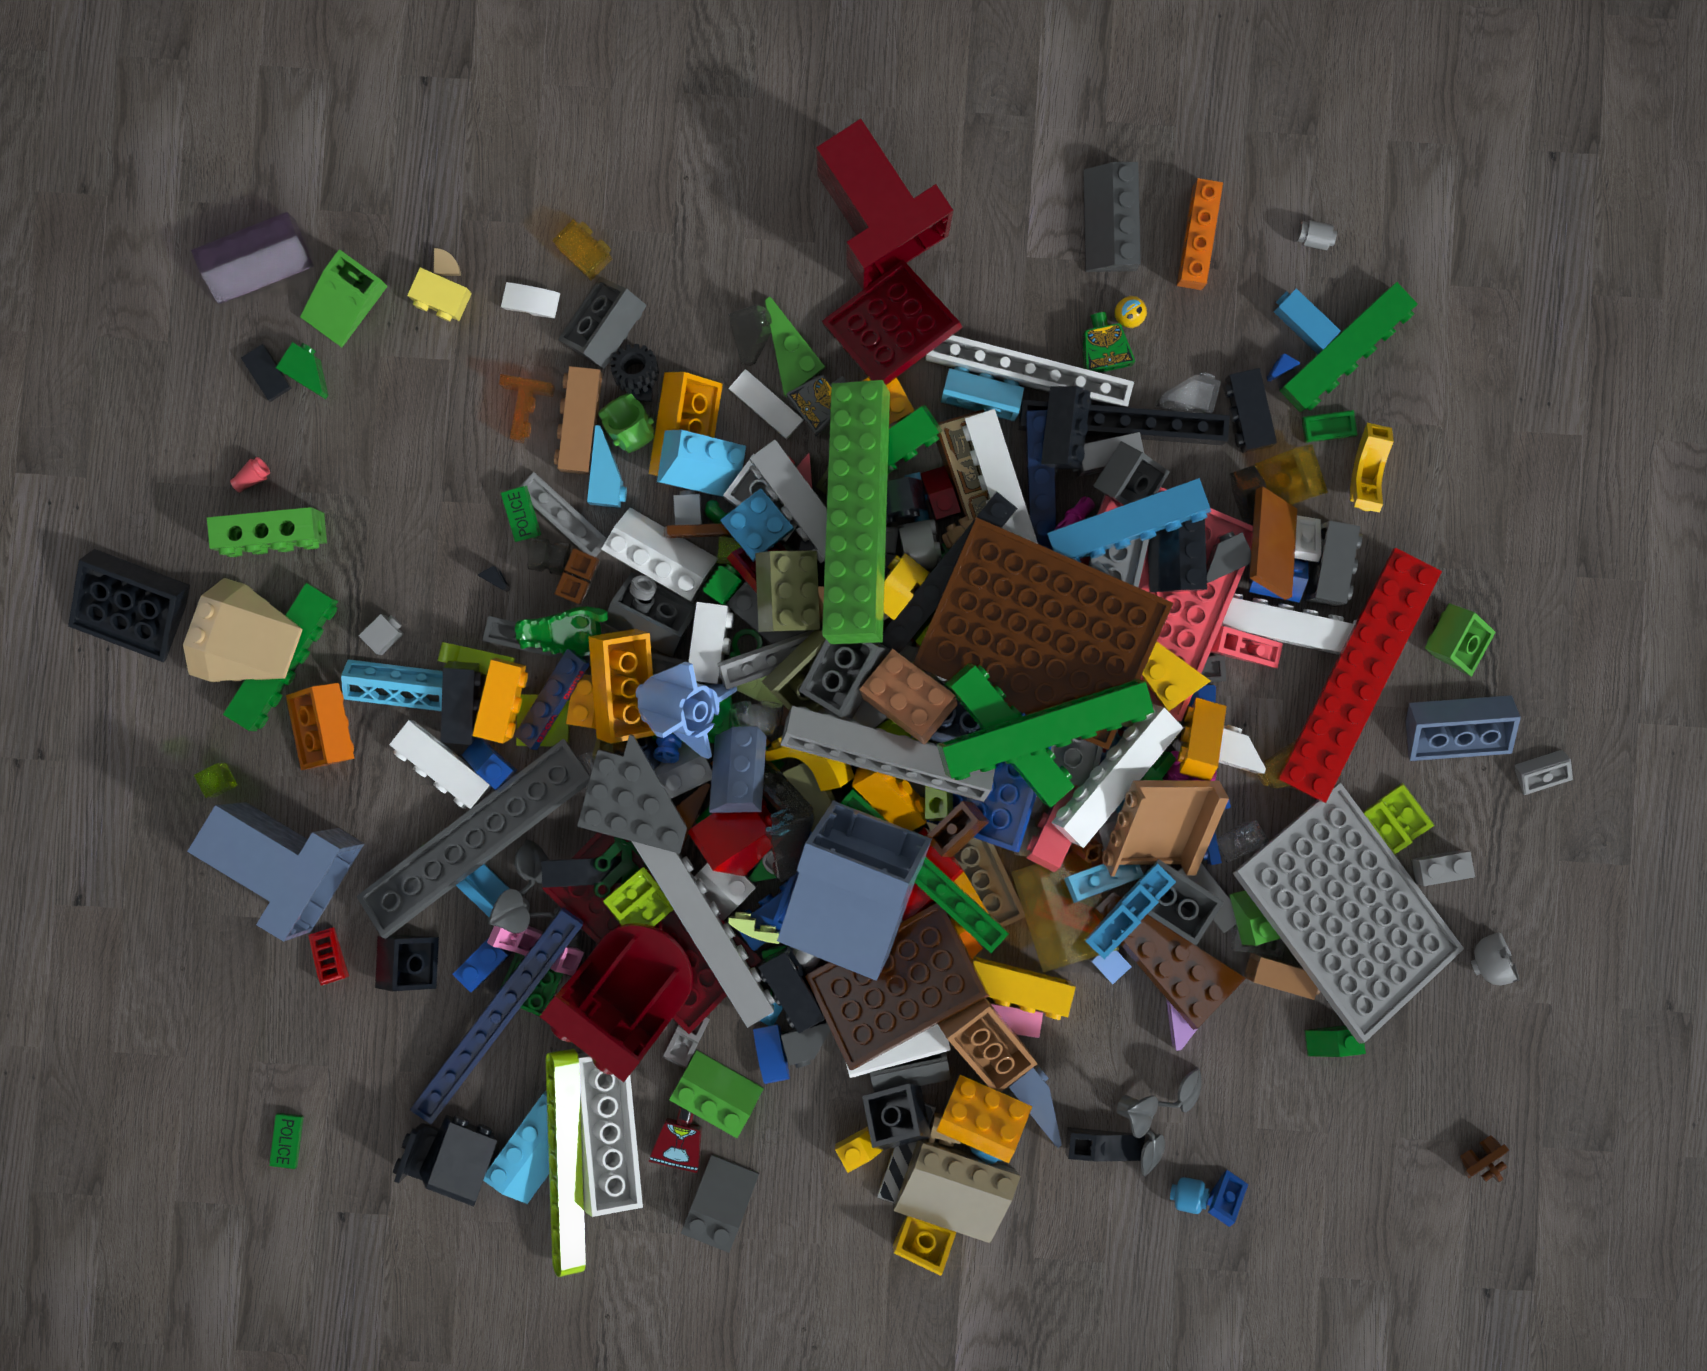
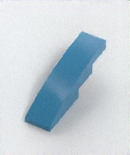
(1130, 910)

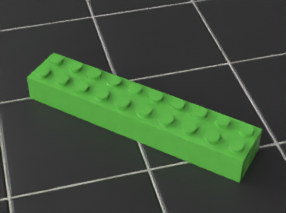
(856, 513)

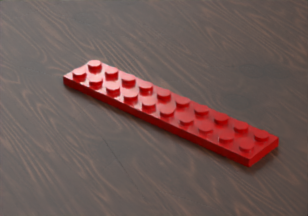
(1359, 675)

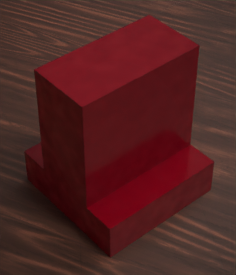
(878, 205)

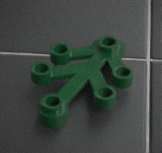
(624, 869)

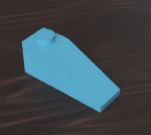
(605, 479)

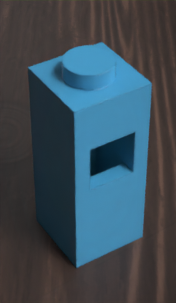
(1306, 320)

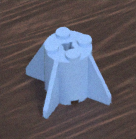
(680, 705)

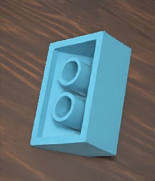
(982, 392)
(699, 462)

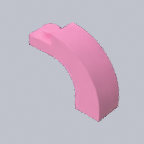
(522, 943)

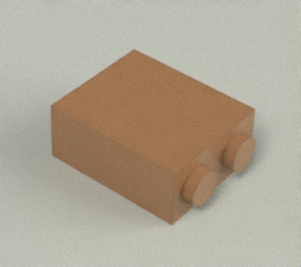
(1280, 976)

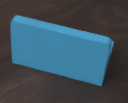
(483, 888)

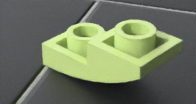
(744, 923)

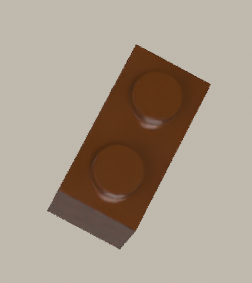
(957, 829)

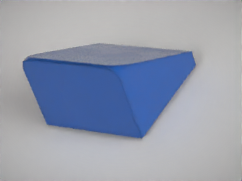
(1282, 365)

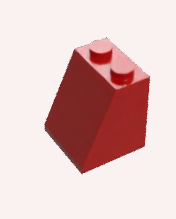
(733, 840)

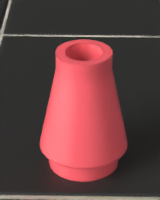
(251, 474)

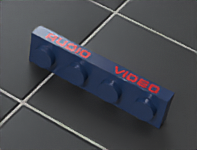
(552, 699)

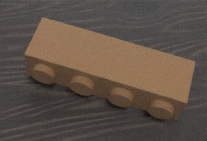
(579, 419)

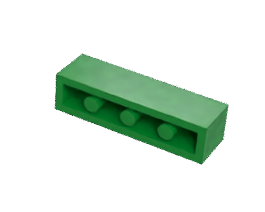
(910, 434)

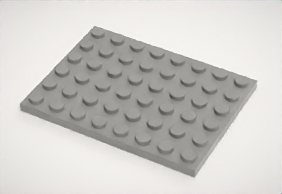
(1349, 912)

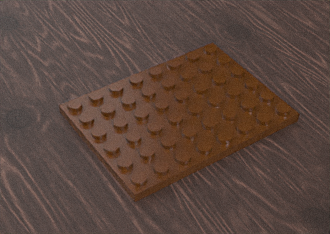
(1039, 623)

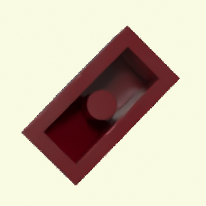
(940, 494)

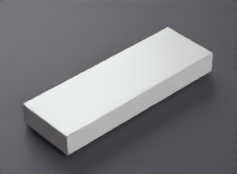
(766, 404)

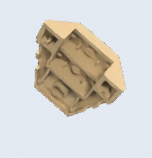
(239, 636)

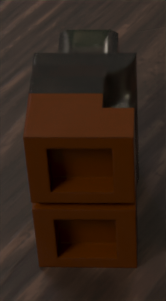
(580, 575)

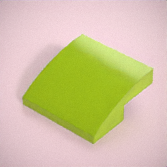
(1398, 818)
(639, 901)

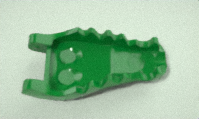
(562, 630)

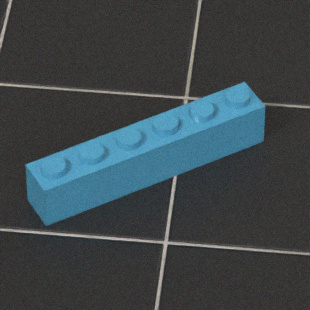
(1132, 521)

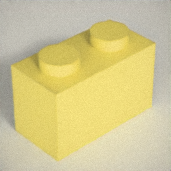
(439, 295)

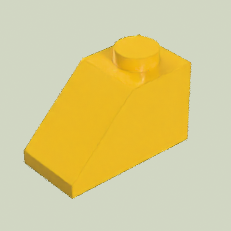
(856, 1150)

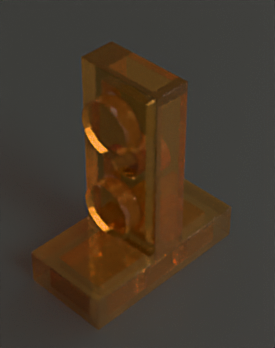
(525, 402)

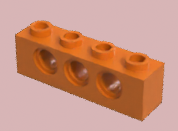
(1199, 234)

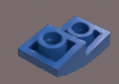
(771, 1054)

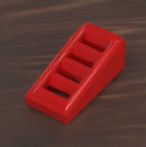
(337, 954)

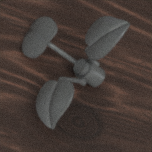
(511, 908)
(1143, 1111)

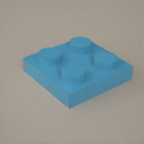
(757, 524)

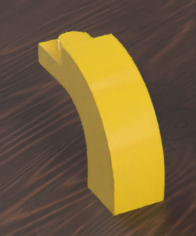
(1369, 467)
(828, 772)

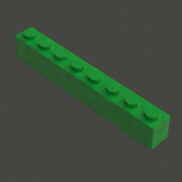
(1045, 728)

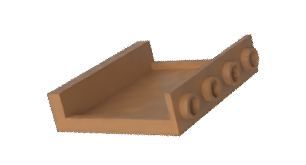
(1166, 823)

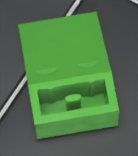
(342, 298)

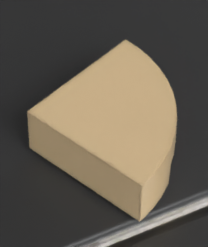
(445, 264)

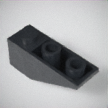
(1102, 1145)

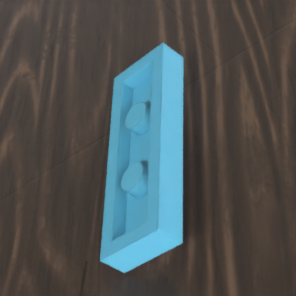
(1098, 880)

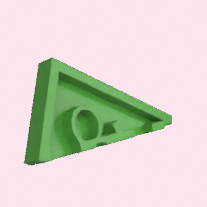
(794, 356)

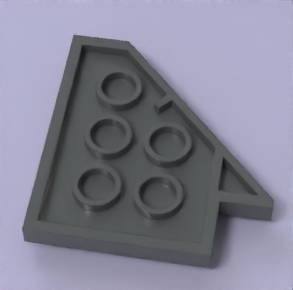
(631, 801)

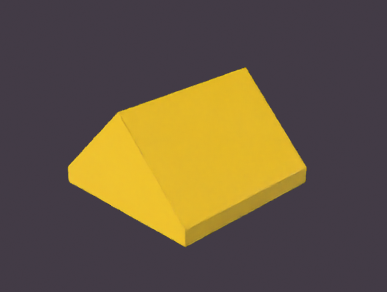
(924, 1244)

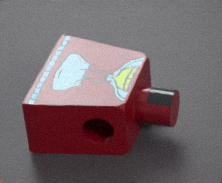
(679, 1143)

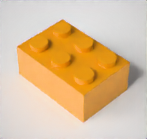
(984, 1119)

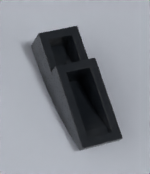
(575, 871)

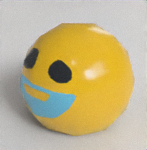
(1130, 312)

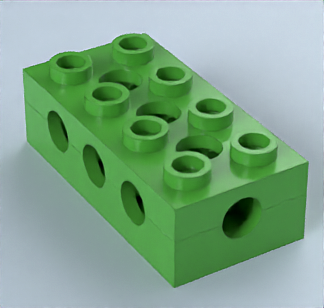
(267, 531)

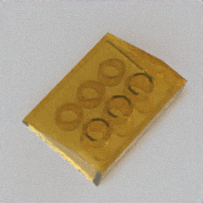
(1052, 916)

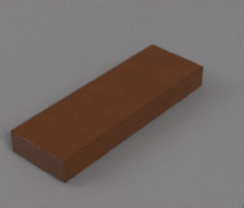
(698, 530)

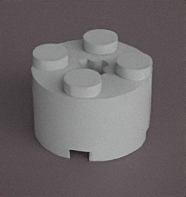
(920, 543)

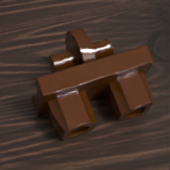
(1494, 1151)

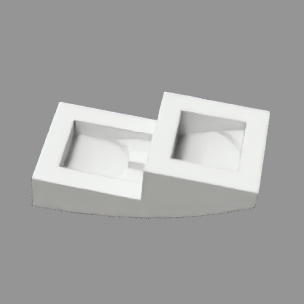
(530, 300)

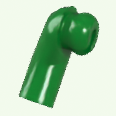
(714, 512)

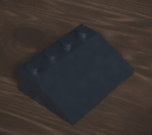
(127, 604)

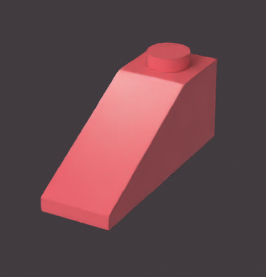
(1247, 647)

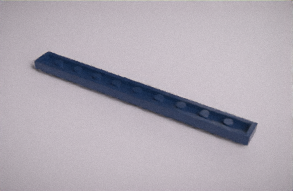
(497, 1015)

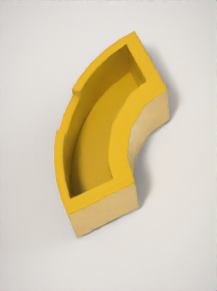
(901, 583)

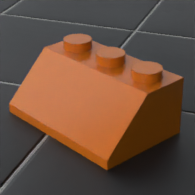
(320, 726)

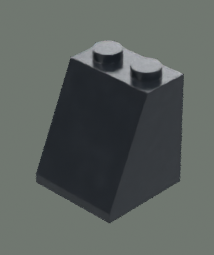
(458, 1159)

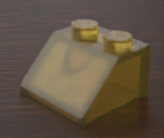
(1293, 475)

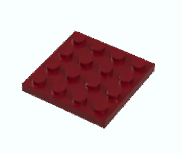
(892, 324)

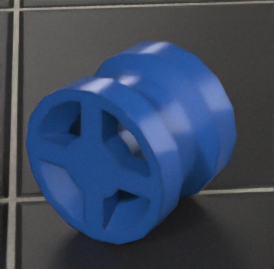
(668, 749)

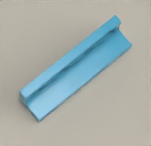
(393, 680)

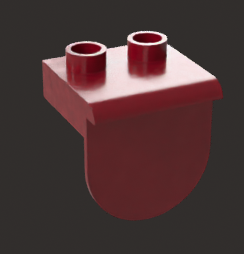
(622, 997)

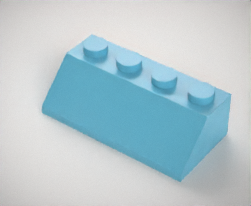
(524, 1159)

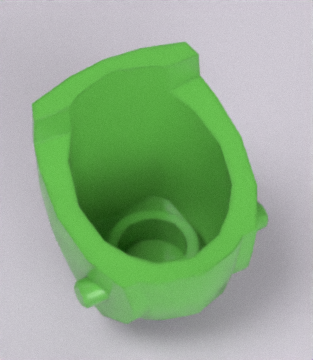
(627, 423)

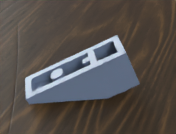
(1034, 1091)

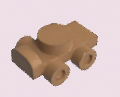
(954, 532)

